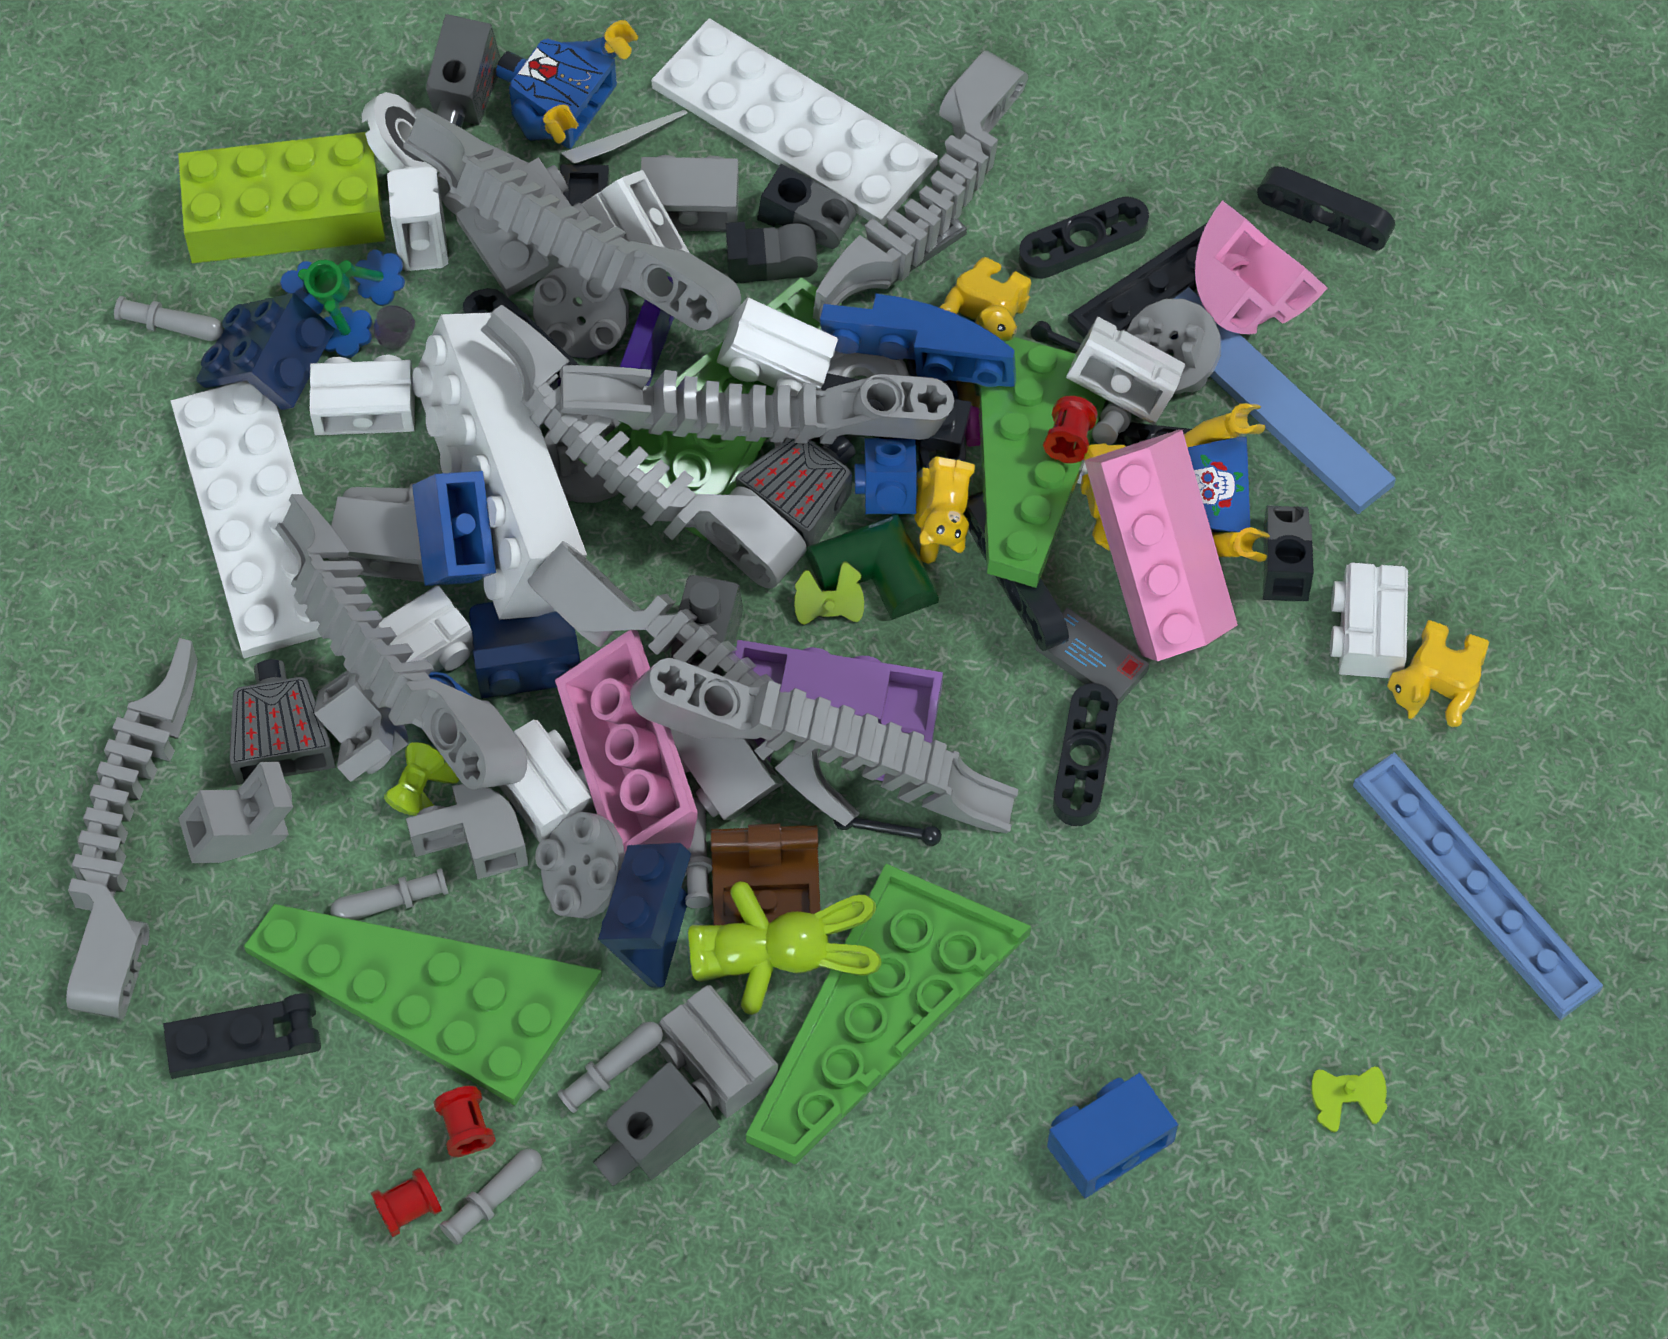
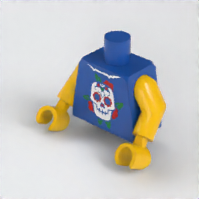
(1223, 481)

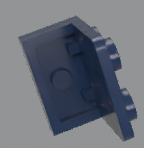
(269, 347)
(520, 652)
(647, 909)

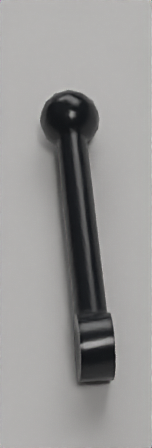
(1042, 332)
(930, 835)

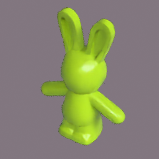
(790, 943)

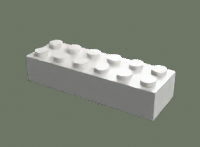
(483, 426)

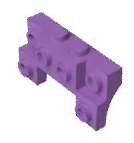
(863, 683)

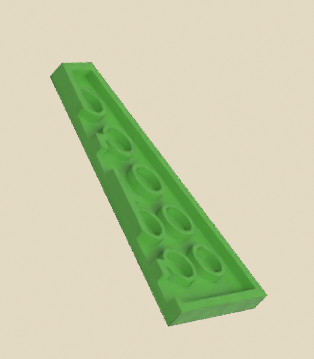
(713, 461)
(1022, 484)
(455, 1001)
(862, 1027)

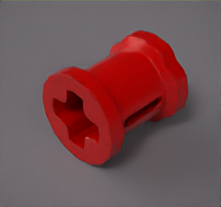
(1070, 429)
(464, 1121)
(406, 1202)

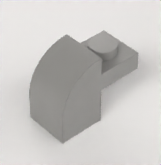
(359, 725)
(480, 820)
(240, 821)

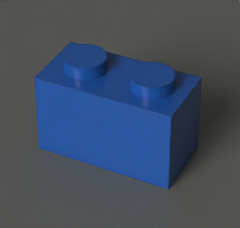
(453, 528)
(1111, 1133)

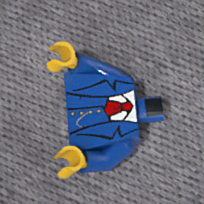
(564, 83)

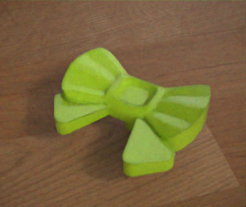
(845, 601)
(422, 765)
(1331, 1092)

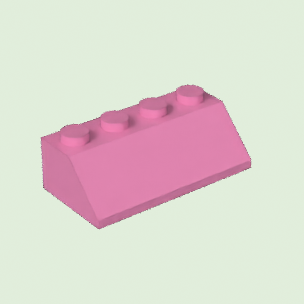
(1162, 545)
(626, 758)

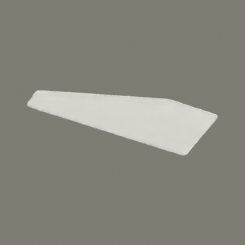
(616, 140)

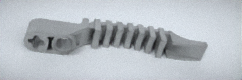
(973, 108)
(698, 291)
(912, 405)
(735, 523)
(601, 608)
(675, 696)
(461, 727)
(111, 944)

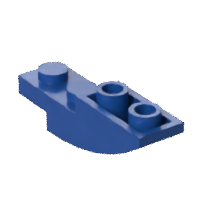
(937, 340)

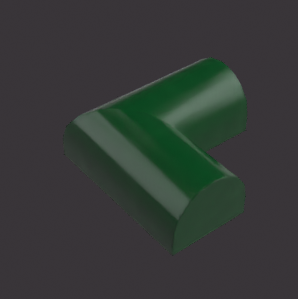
(882, 554)

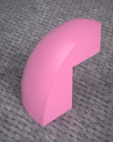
(1247, 276)

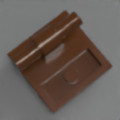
(773, 861)

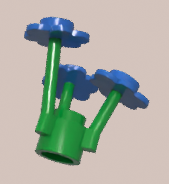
(329, 284)

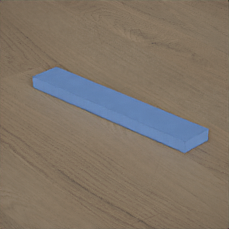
(1297, 421)
(1478, 886)

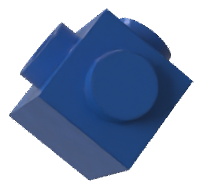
(888, 476)

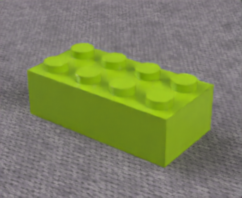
(280, 197)

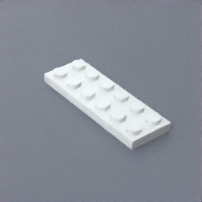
(794, 121)
(244, 491)

